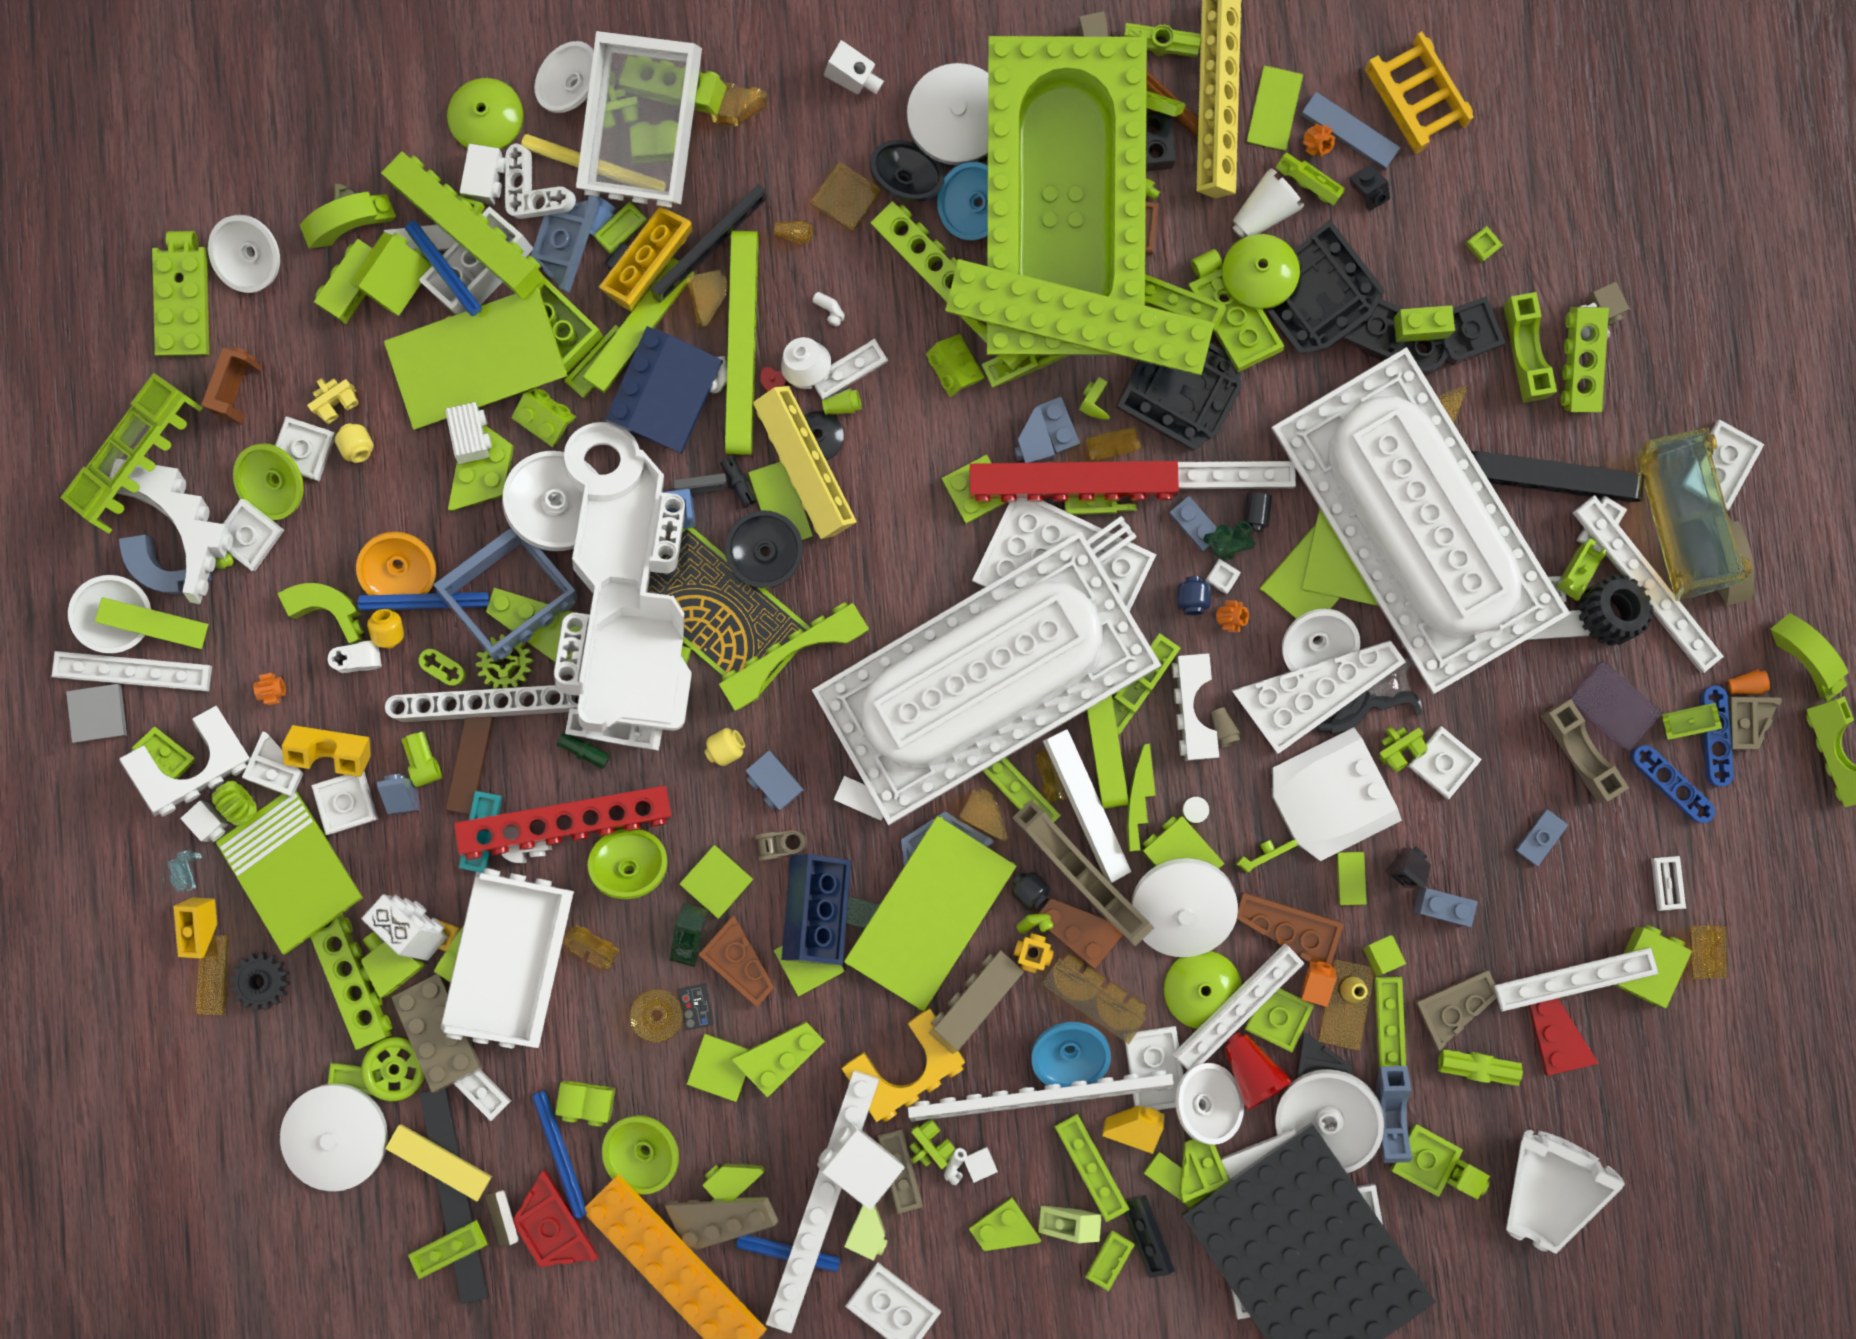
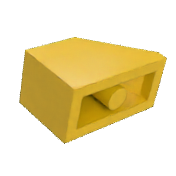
(194, 926)
(1135, 1127)

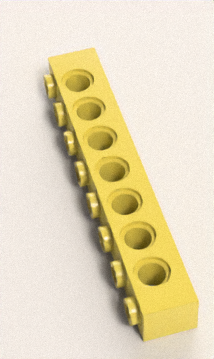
(1218, 97)

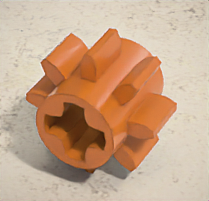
(1319, 140)
(1232, 616)
(269, 688)

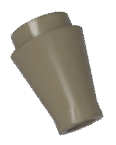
(1226, 729)

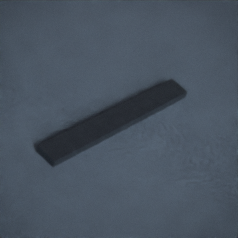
(455, 1205)

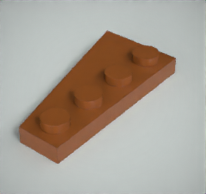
(1305, 932)

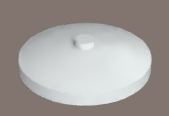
(951, 114)
(543, 502)
(1187, 905)
(1340, 1110)
(333, 1137)

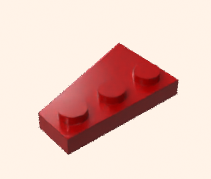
(1558, 1038)

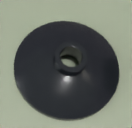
(832, 431)

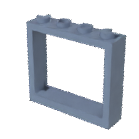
(483, 560)

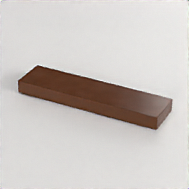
(469, 763)

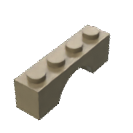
(1595, 771)

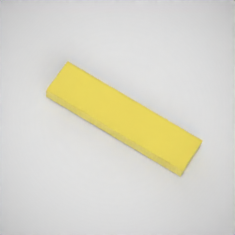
(438, 1162)

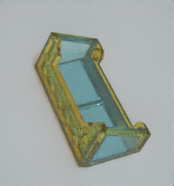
(1691, 514)

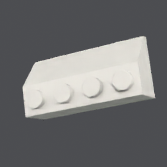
(471, 272)

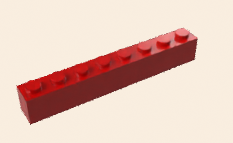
(1073, 480)

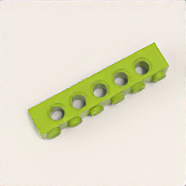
(342, 985)

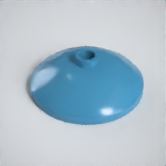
(959, 201)
(1084, 1061)

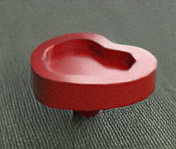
(771, 378)

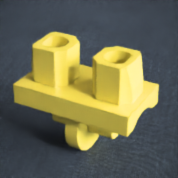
(330, 395)

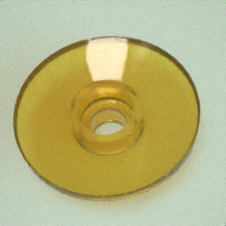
(642, 1015)

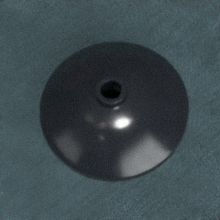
(906, 171)
(762, 531)

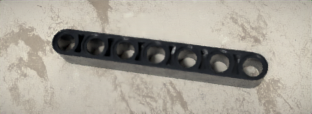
(1561, 477)

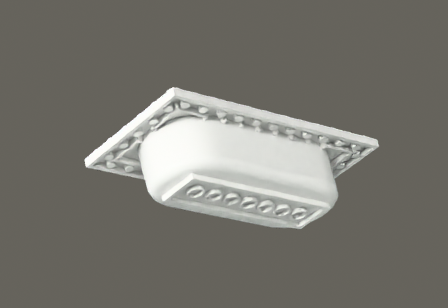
(1420, 521)
(986, 678)

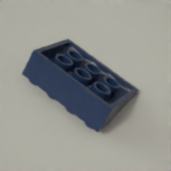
(663, 390)

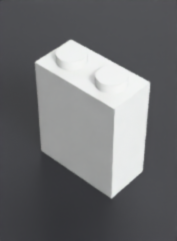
(860, 1165)

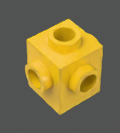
(1043, 957)

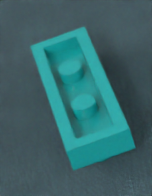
(483, 806)

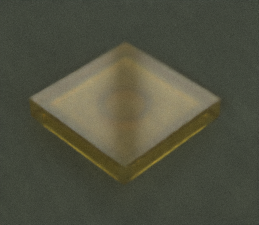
(845, 196)

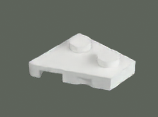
(268, 769)

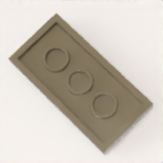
(440, 1057)

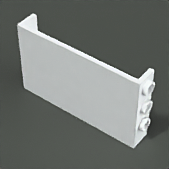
(506, 960)

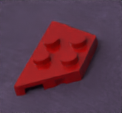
(550, 1228)

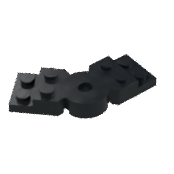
(1474, 334)

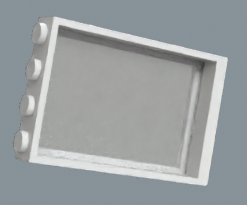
(638, 118)

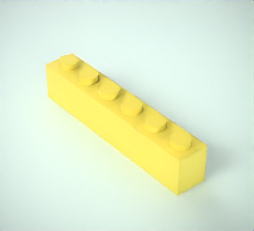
(804, 462)

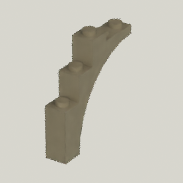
(1082, 873)

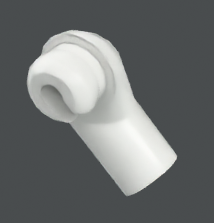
(832, 306)
(721, 378)
(951, 1173)

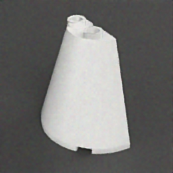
(1557, 1190)

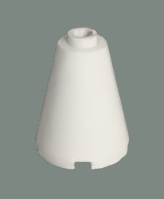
(1266, 206)

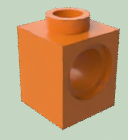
(1319, 983)

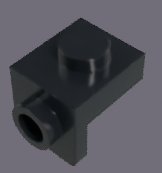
(1371, 187)

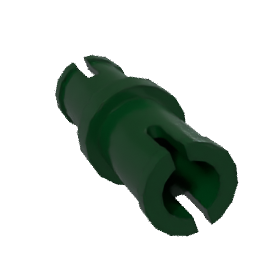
(583, 750)

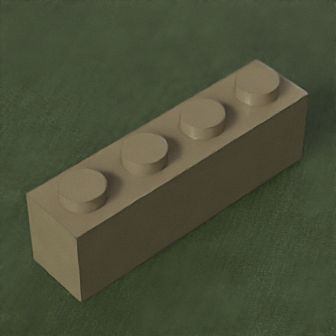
(976, 1002)

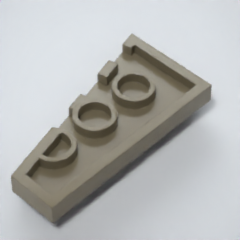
(717, 1221)

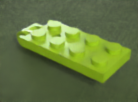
(181, 307)
(1242, 330)

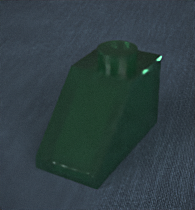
(688, 934)

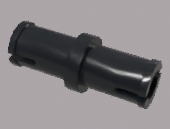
(738, 481)

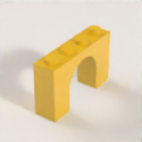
(891, 1096)

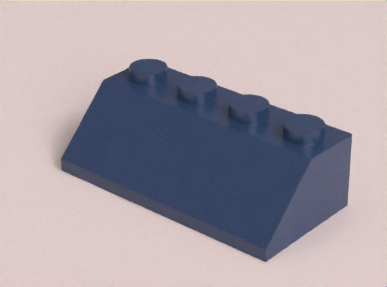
(816, 909)

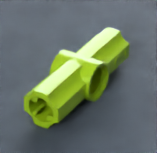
(1177, 43)
(1480, 1067)

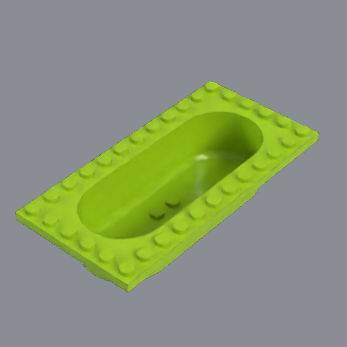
(1066, 170)

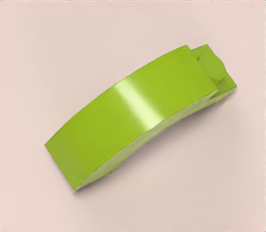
(343, 214)
(312, 596)
(1813, 652)

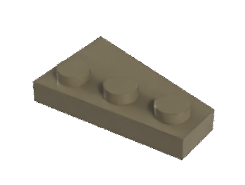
(1455, 1006)

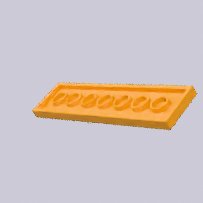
(670, 1264)

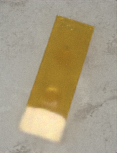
(213, 977)

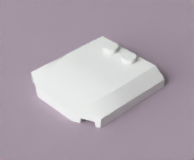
(1333, 796)

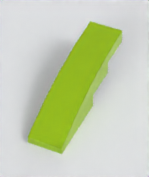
(1000, 373)
(1131, 697)
(1141, 787)

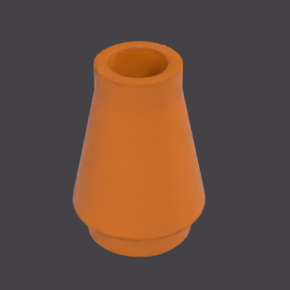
(1750, 683)

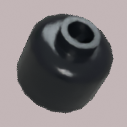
(1031, 891)

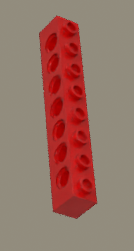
(468, 830)

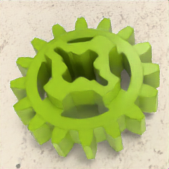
(506, 673)

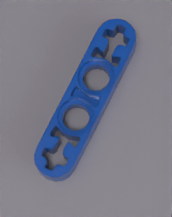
(1722, 736)
(1669, 787)

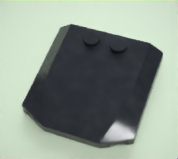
(1331, 295)
(1182, 403)

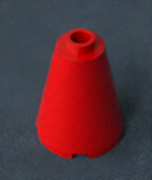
(1254, 1071)

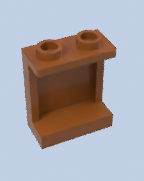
(226, 383)

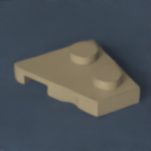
(1749, 720)

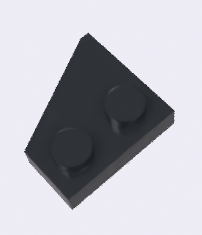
(1316, 1056)

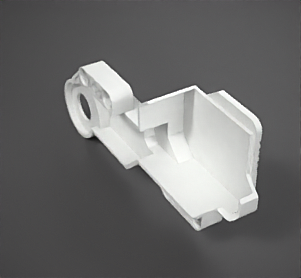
(632, 641)

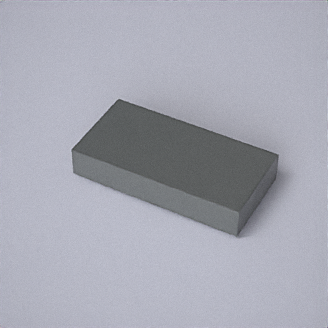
(703, 483)

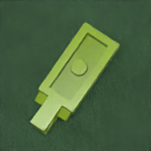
(1311, 178)

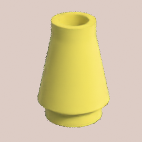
(1347, 989)

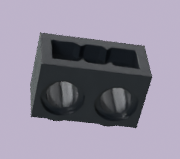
(1160, 141)

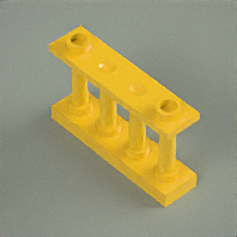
(1405, 113)

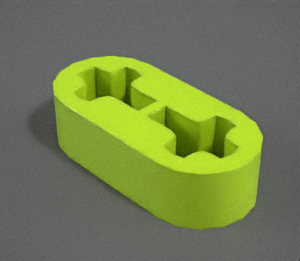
(439, 672)

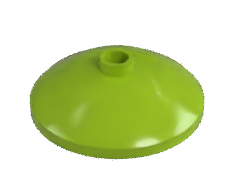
(496, 125)
(1260, 286)
(257, 480)
(626, 852)
(1187, 978)
(625, 1153)

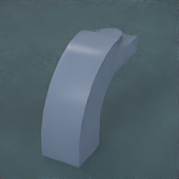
(142, 563)
(1393, 1093)

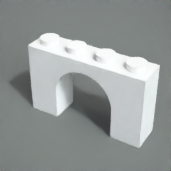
(163, 792)

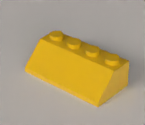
(646, 258)

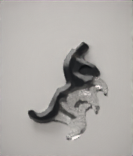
(1383, 695)

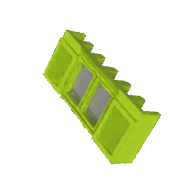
(125, 449)

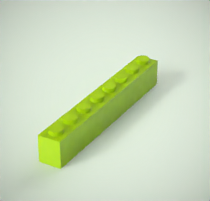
(463, 225)

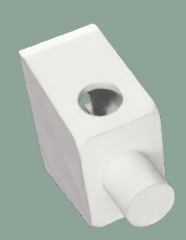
(852, 70)

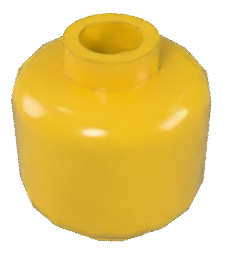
(385, 628)

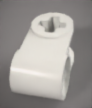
(360, 657)

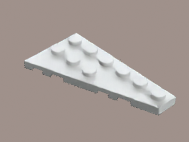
(1304, 698)

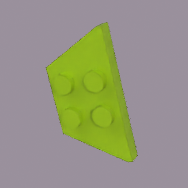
(482, 478)

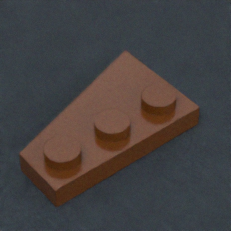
(1081, 931)
(737, 962)

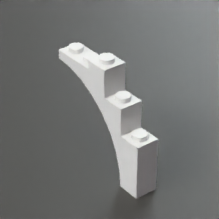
(189, 513)

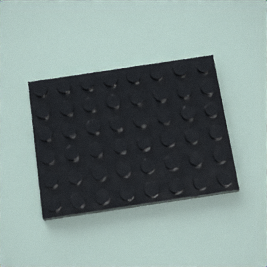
(1307, 1248)

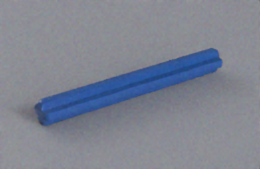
(443, 268)
(420, 601)
(559, 1154)

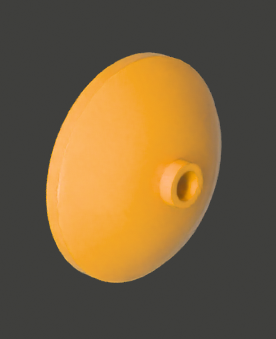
(382, 576)

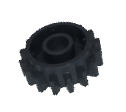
(246, 983)

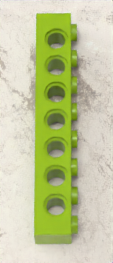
(888, 224)

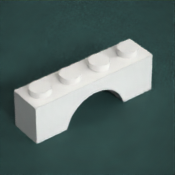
(1198, 740)

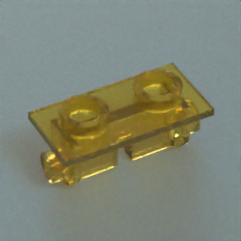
(1112, 443)
(601, 951)

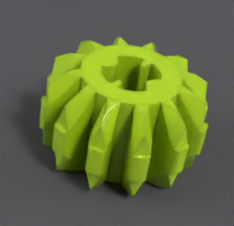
(234, 803)

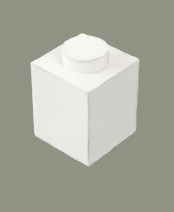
(205, 821)

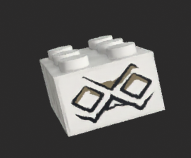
(405, 927)

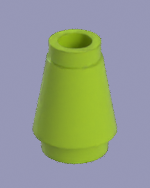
(843, 403)

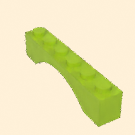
(840, 628)

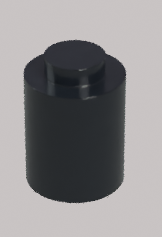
(1258, 510)

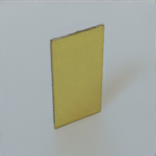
(1342, 1020)

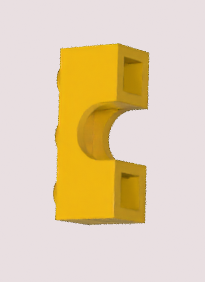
(306, 745)

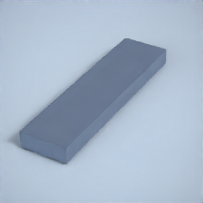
(1351, 131)

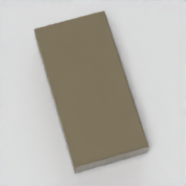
(501, 1218)

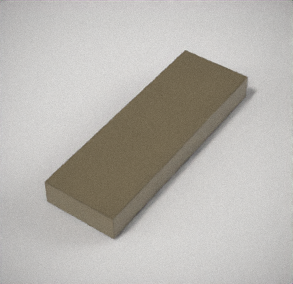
(905, 1187)

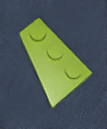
(779, 1057)

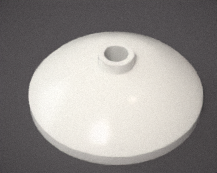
(564, 77)
(232, 253)
(84, 608)
(1337, 638)
(1219, 1099)

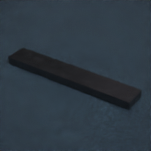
(708, 244)

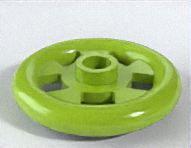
(371, 1063)

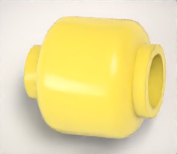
(354, 443)
(724, 747)

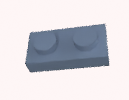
(1059, 425)
(1193, 522)

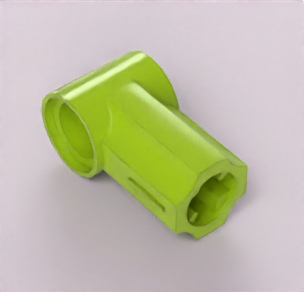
(423, 766)

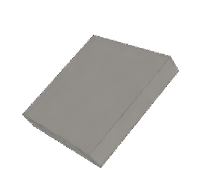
(96, 713)

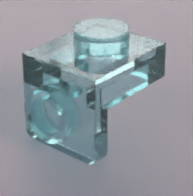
(180, 872)

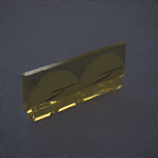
(1099, 1004)

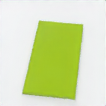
(1274, 108)
(778, 495)

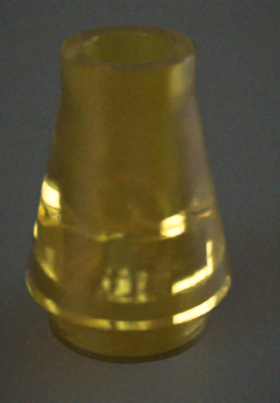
(796, 231)

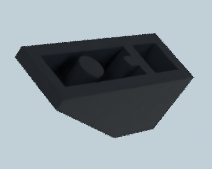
(1410, 868)

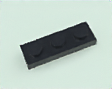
(1148, 1237)

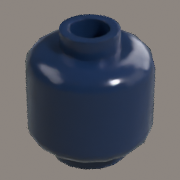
(1193, 596)

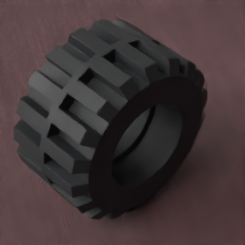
(1631, 603)

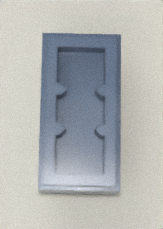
(1541, 837)

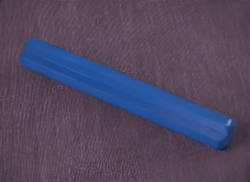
(783, 1251)

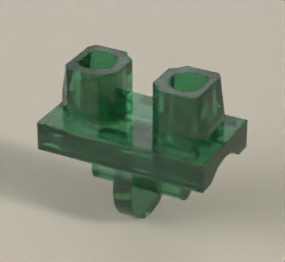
(1228, 540)

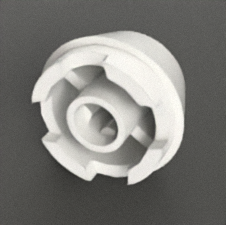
(805, 363)

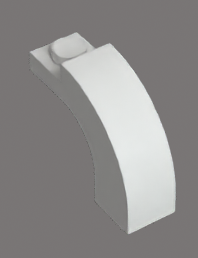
(617, 733)

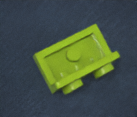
(954, 364)
(543, 416)

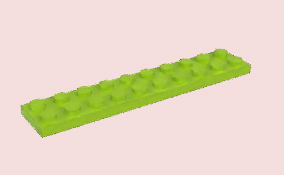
(1079, 317)

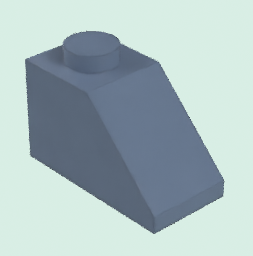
(1034, 441)

